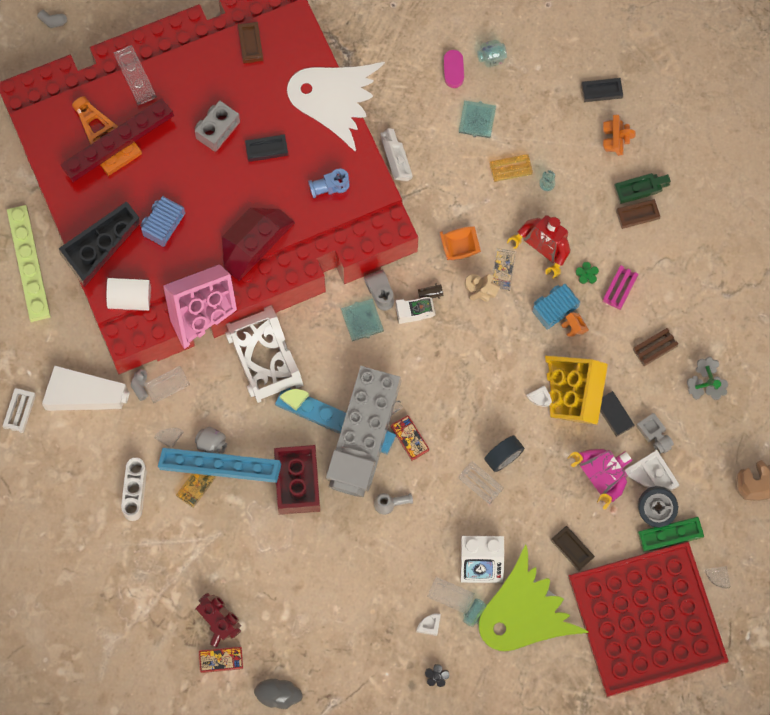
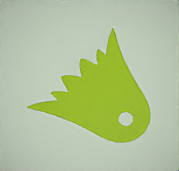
(524, 611)

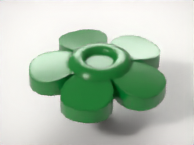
(587, 274)

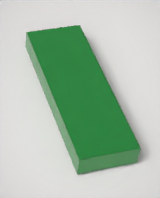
(670, 535)

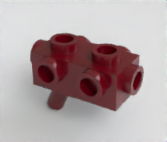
(221, 621)

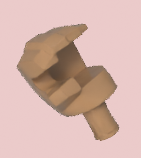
(754, 489)

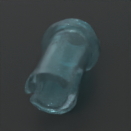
(547, 181)
(474, 613)

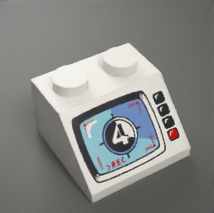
(482, 559)

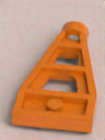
(119, 159)

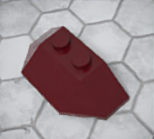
(252, 238)

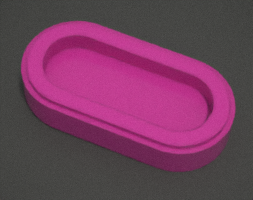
(453, 69)

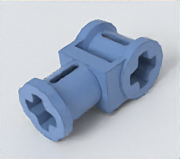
(330, 183)

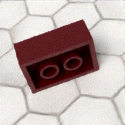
(297, 480)

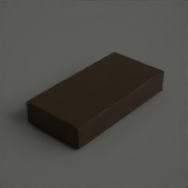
(572, 548)

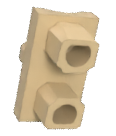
(482, 287)

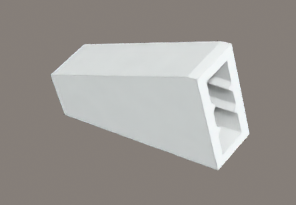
(82, 392)

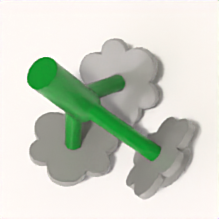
(715, 386)

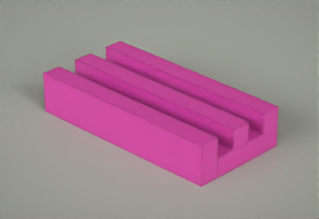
(627, 273)

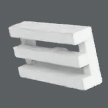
(6, 425)

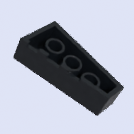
(96, 244)

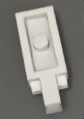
(396, 156)

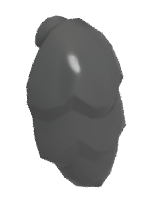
(278, 693)

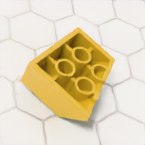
(576, 388)

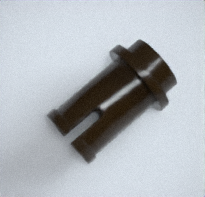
(432, 292)

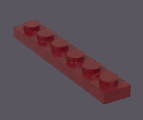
(117, 140)

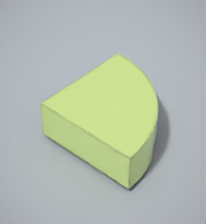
(294, 397)

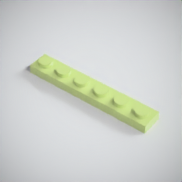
(28, 263)

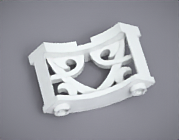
(273, 328)

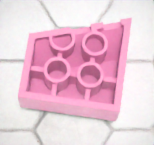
(199, 302)

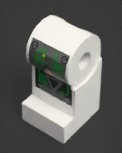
(414, 309)

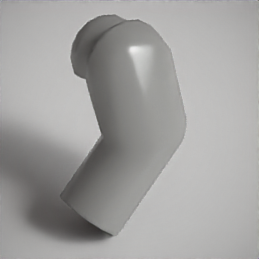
(52, 20)
(138, 384)

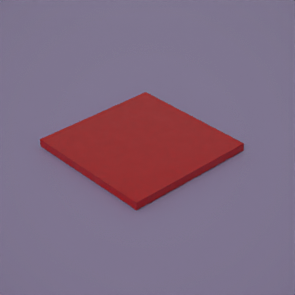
(648, 619)

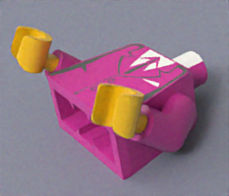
(604, 472)

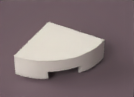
(540, 397)
(429, 625)

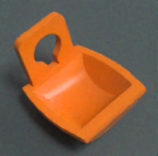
(460, 243)

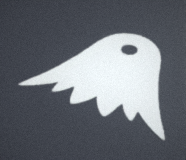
(333, 96)

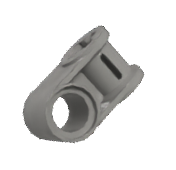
(379, 287)

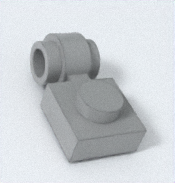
(652, 429)

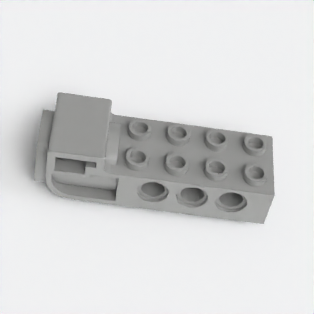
(363, 432)

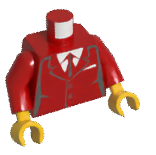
(547, 238)

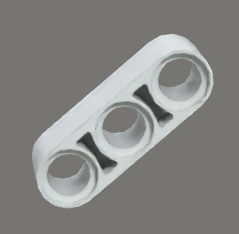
(131, 479)

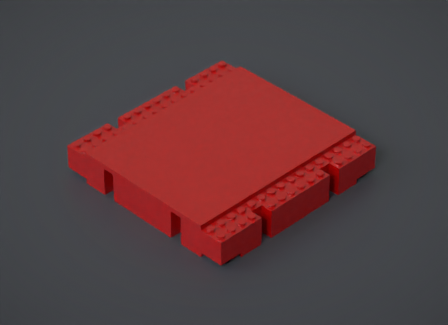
(192, 68)

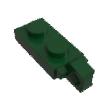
(641, 187)

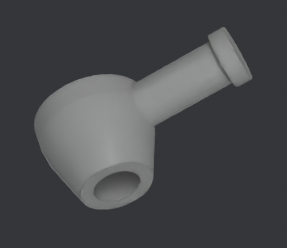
(388, 508)

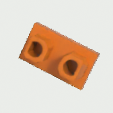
(621, 135)

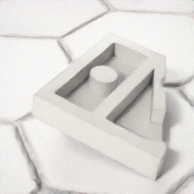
(652, 472)

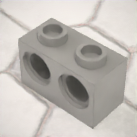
(221, 128)

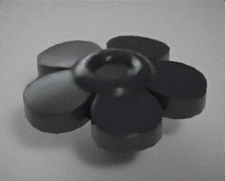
(436, 675)

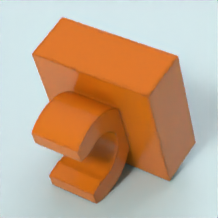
(577, 324)

